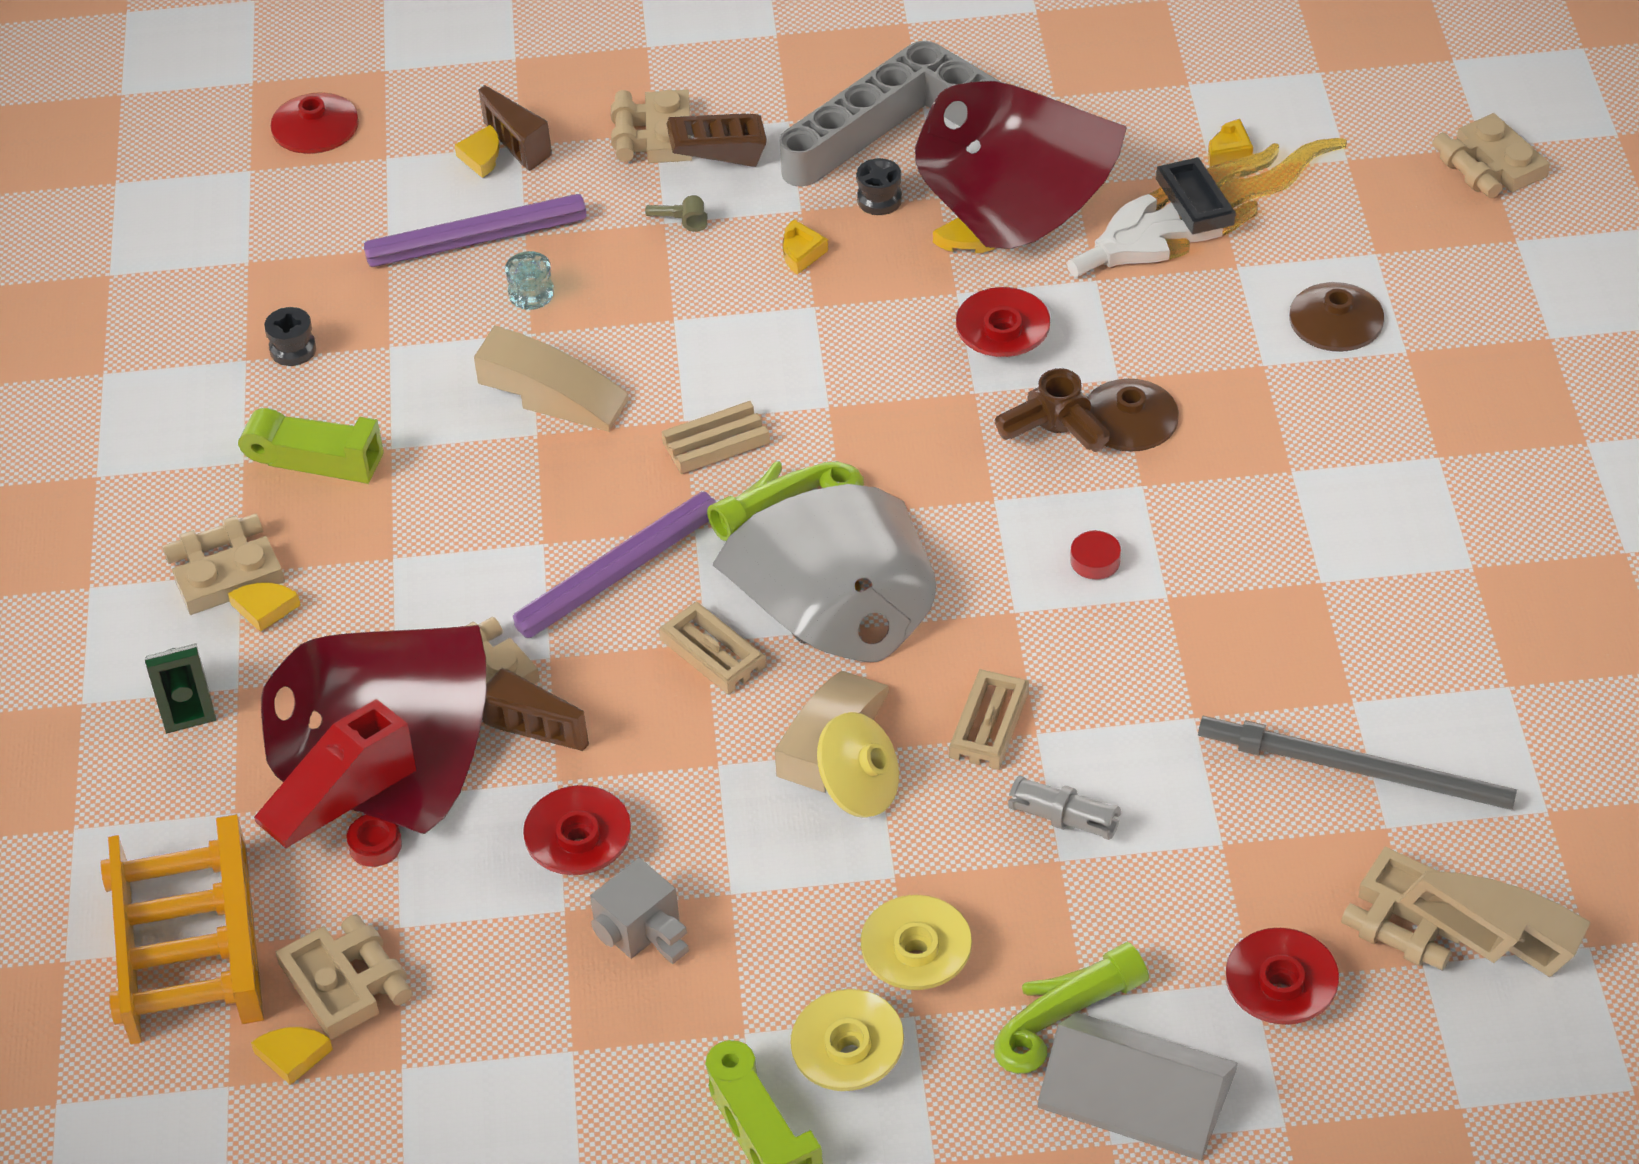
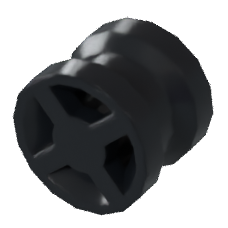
(879, 186)
(290, 336)

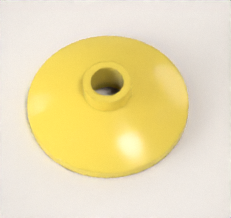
(858, 764)
(911, 925)
(845, 1020)

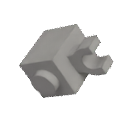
(639, 910)

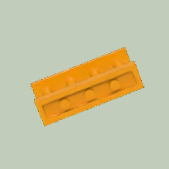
(232, 942)

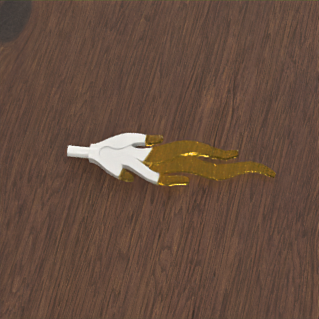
(1153, 235)

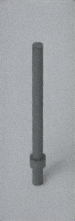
(1254, 738)

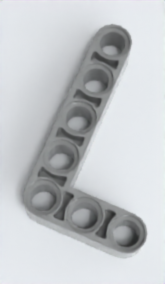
(872, 109)

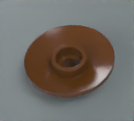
(1336, 316)
(1134, 413)

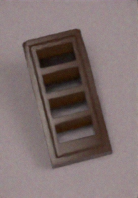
(517, 128)
(719, 137)
(531, 711)

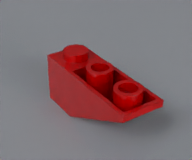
(340, 772)

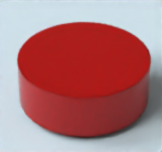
(1095, 554)
(373, 841)

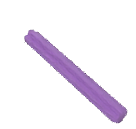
(475, 230)
(613, 566)

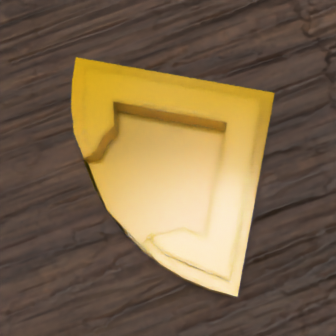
(1229, 143)
(479, 150)
(957, 235)
(802, 246)
(264, 603)
(291, 1050)

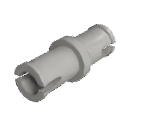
(1064, 807)

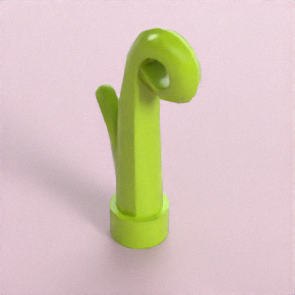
(733, 512)
(1062, 996)

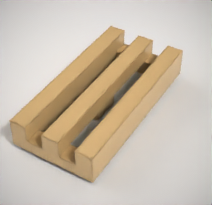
(713, 431)
(704, 651)
(979, 749)

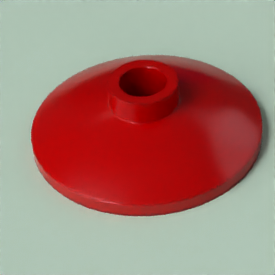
(314, 123)
(1003, 321)
(572, 815)
(1287, 959)

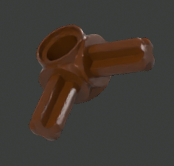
(1058, 408)

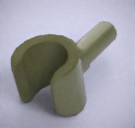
(690, 211)

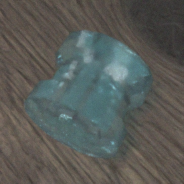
(529, 280)

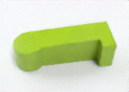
(313, 445)
(751, 1110)

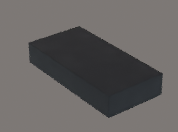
(1195, 195)

